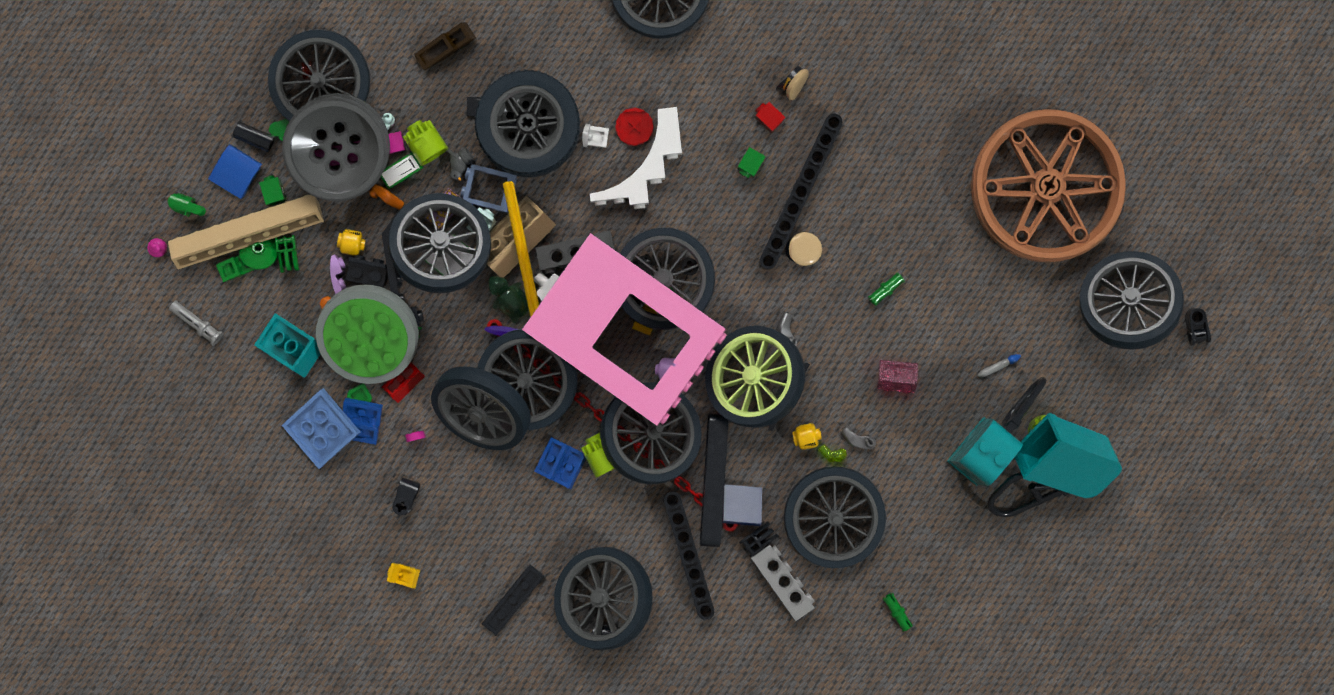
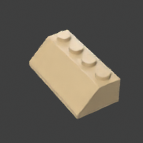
(503, 250)

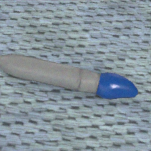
(999, 365)

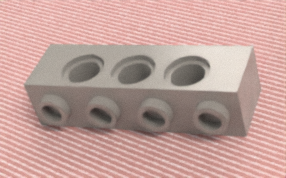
(796, 609)

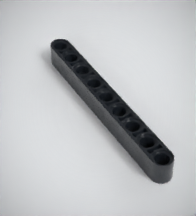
(802, 182)

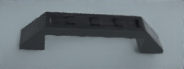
(395, 280)

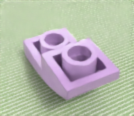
(336, 269)

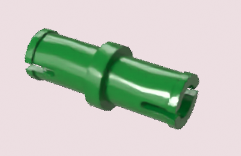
(886, 289)
(897, 612)

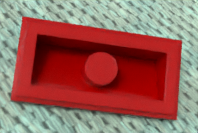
(403, 383)

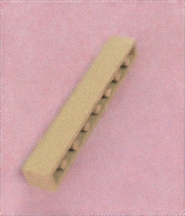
(245, 231)

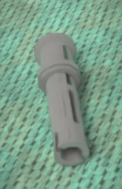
(203, 327)

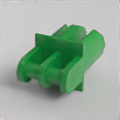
(185, 205)
(287, 253)

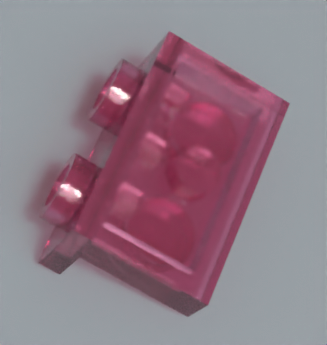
(897, 376)

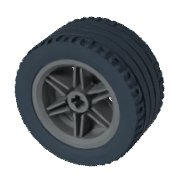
(542, 93)

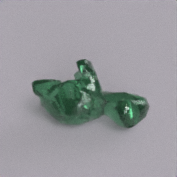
(510, 299)

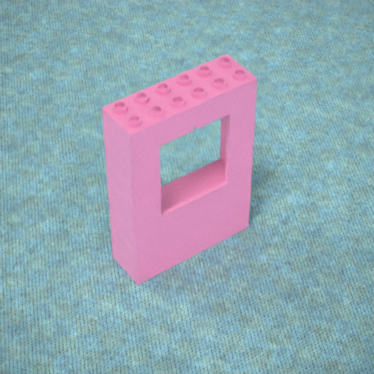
(586, 302)

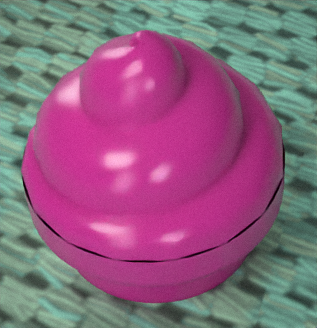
(157, 247)

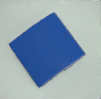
(235, 171)
(365, 417)
(560, 463)

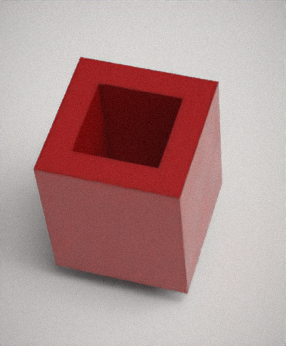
(769, 116)

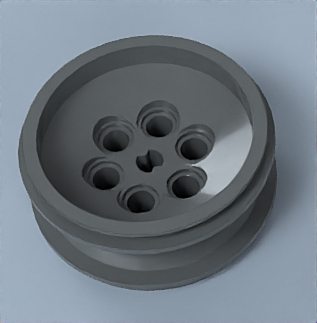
(314, 172)

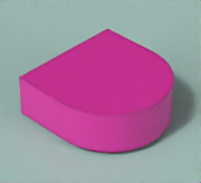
(415, 436)

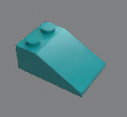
(289, 345)

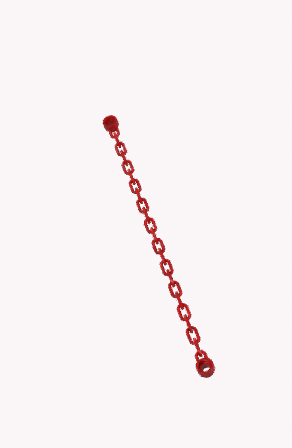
(596, 411)

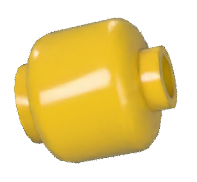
(351, 242)
(807, 436)

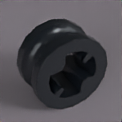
(684, 264)

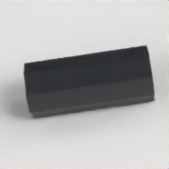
(253, 136)

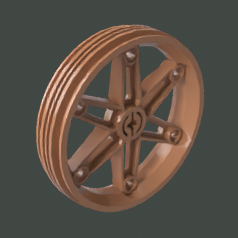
(1058, 184)

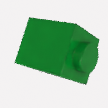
(750, 163)
(272, 190)

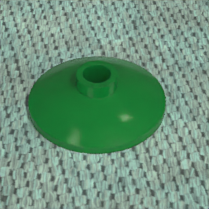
(259, 259)

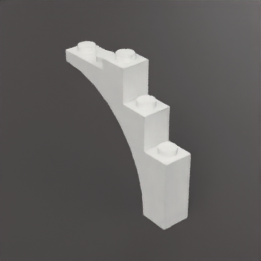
(635, 187)

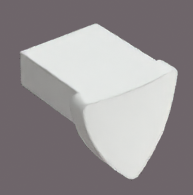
(595, 136)

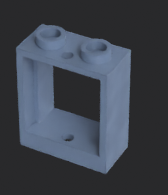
(470, 174)

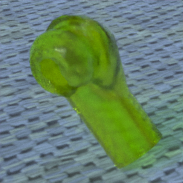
(832, 456)

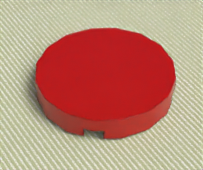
(634, 126)

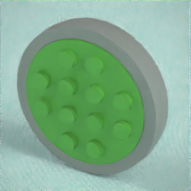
(367, 334)

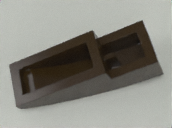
(445, 45)

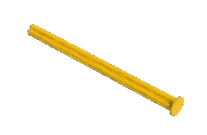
(521, 246)

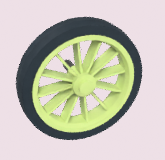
(755, 376)

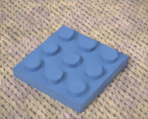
(321, 428)

